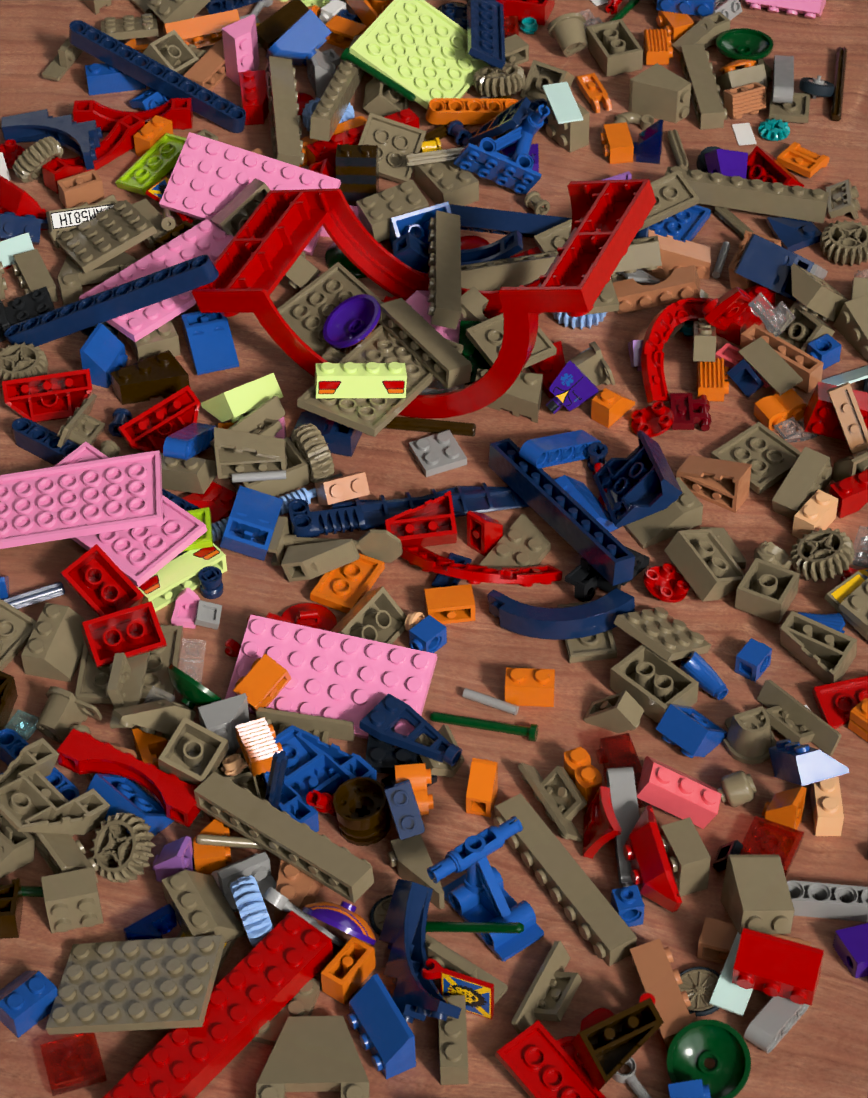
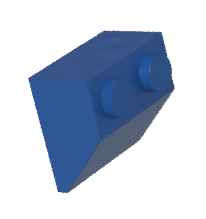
(102, 355)
(690, 731)
(26, 1001)

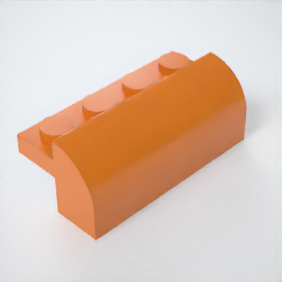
(202, 30)

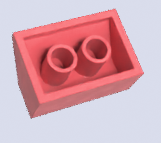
(677, 793)

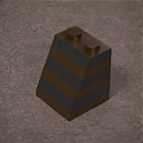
(357, 171)

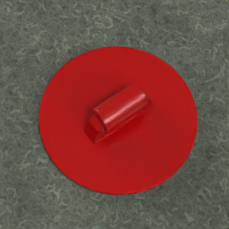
(311, 616)

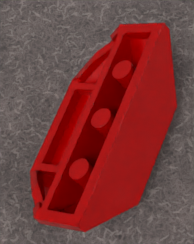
(18, 201)
(49, 395)
(152, 427)
(650, 863)

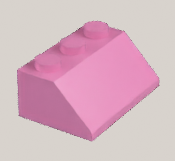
(240, 47)

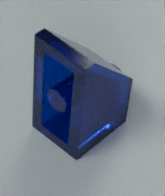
(649, 144)

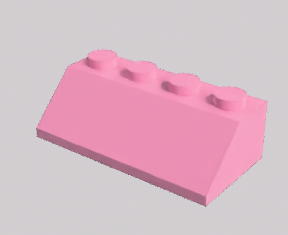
(809, 8)

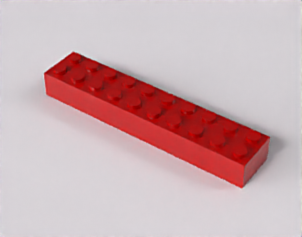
(236, 1011)

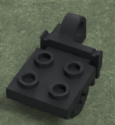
(24, 308)
(588, 579)

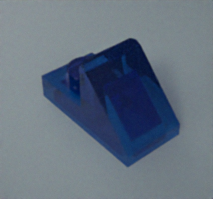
(153, 925)

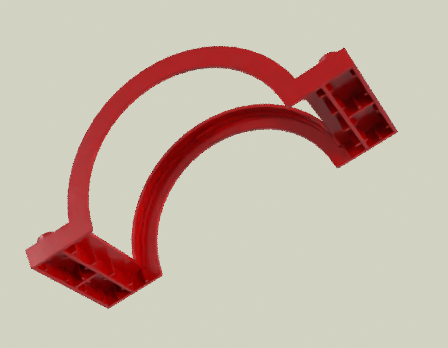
(277, 232)

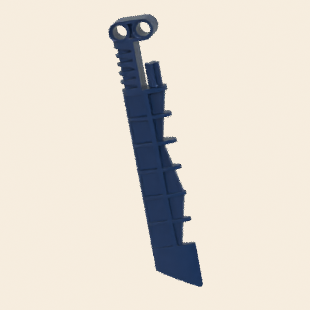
(373, 513)

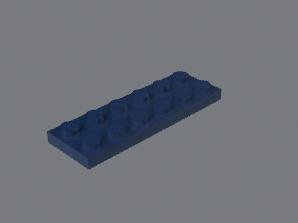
(486, 31)

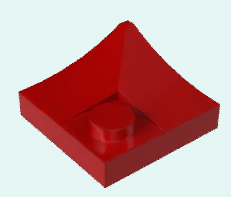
(217, 498)
(599, 823)

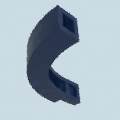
(415, 252)
(560, 622)

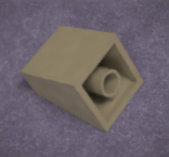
(660, 94)
(757, 894)

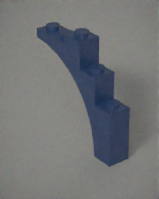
(36, 125)
(405, 934)

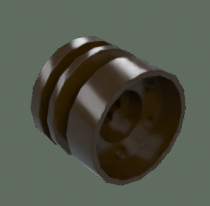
(362, 811)

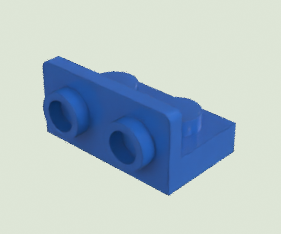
(149, 100)

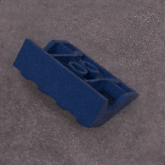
(637, 483)

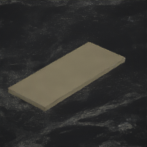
(770, 366)

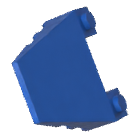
(314, 767)

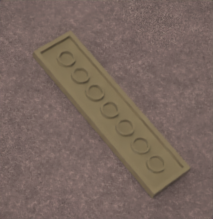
(671, 194)

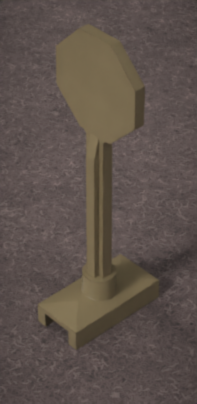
(374, 543)

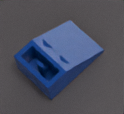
(209, 342)
(251, 523)

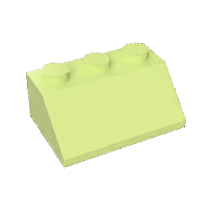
(243, 399)

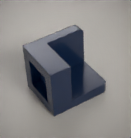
(745, 378)

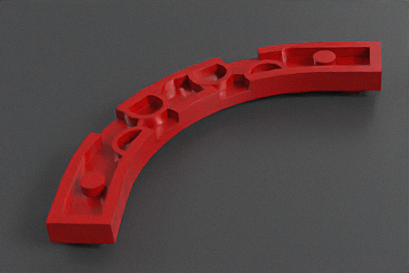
(656, 336)
(476, 574)

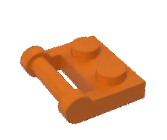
(802, 160)

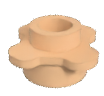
(233, 765)

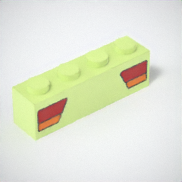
(360, 380)
(180, 574)

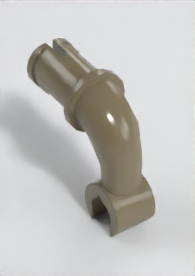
(644, 121)

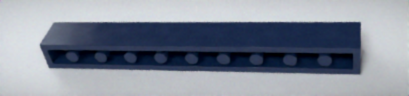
(562, 513)

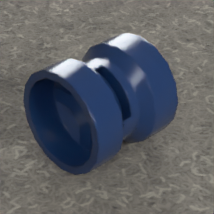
(211, 582)

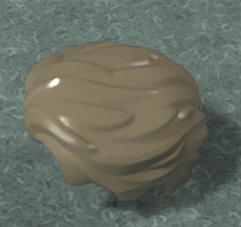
(771, 553)

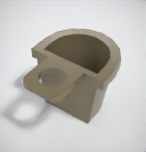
(569, 33)
(593, 365)
(62, 712)
(749, 736)

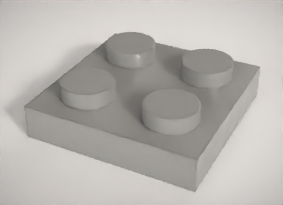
(437, 453)

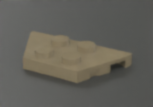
(519, 547)

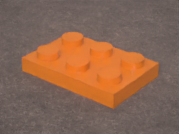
(347, 584)

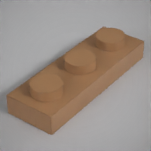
(849, 417)

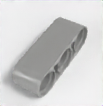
(774, 1022)

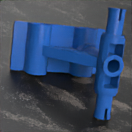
(506, 171)
(481, 892)

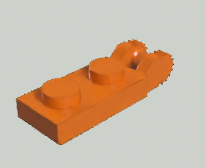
(594, 91)

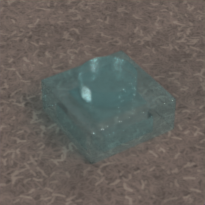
(23, 724)

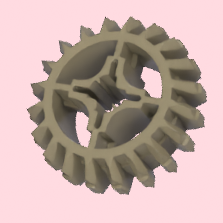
(499, 82)
(30, 162)
(845, 242)
(22, 362)
(315, 451)
(822, 554)
(129, 851)

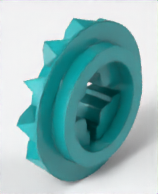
(779, 130)

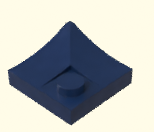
(793, 232)

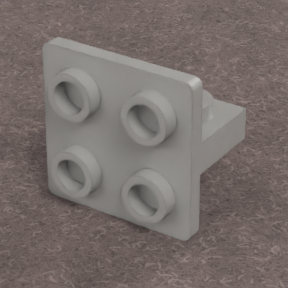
(256, 865)

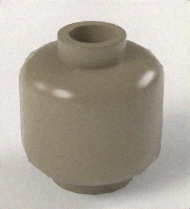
(737, 788)

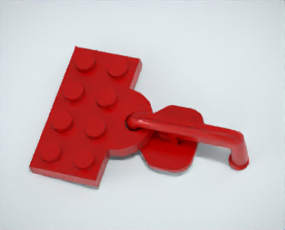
(550, 1066)

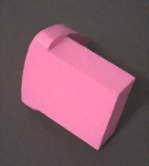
(185, 609)

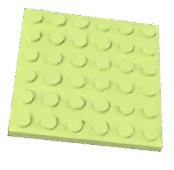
(419, 51)

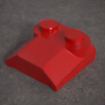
(726, 309)

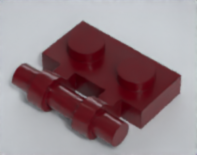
(683, 410)

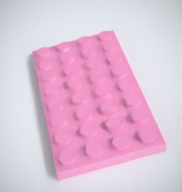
(216, 172)
(199, 240)
(81, 499)
(145, 549)
(335, 671)

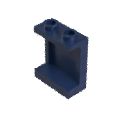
(404, 809)

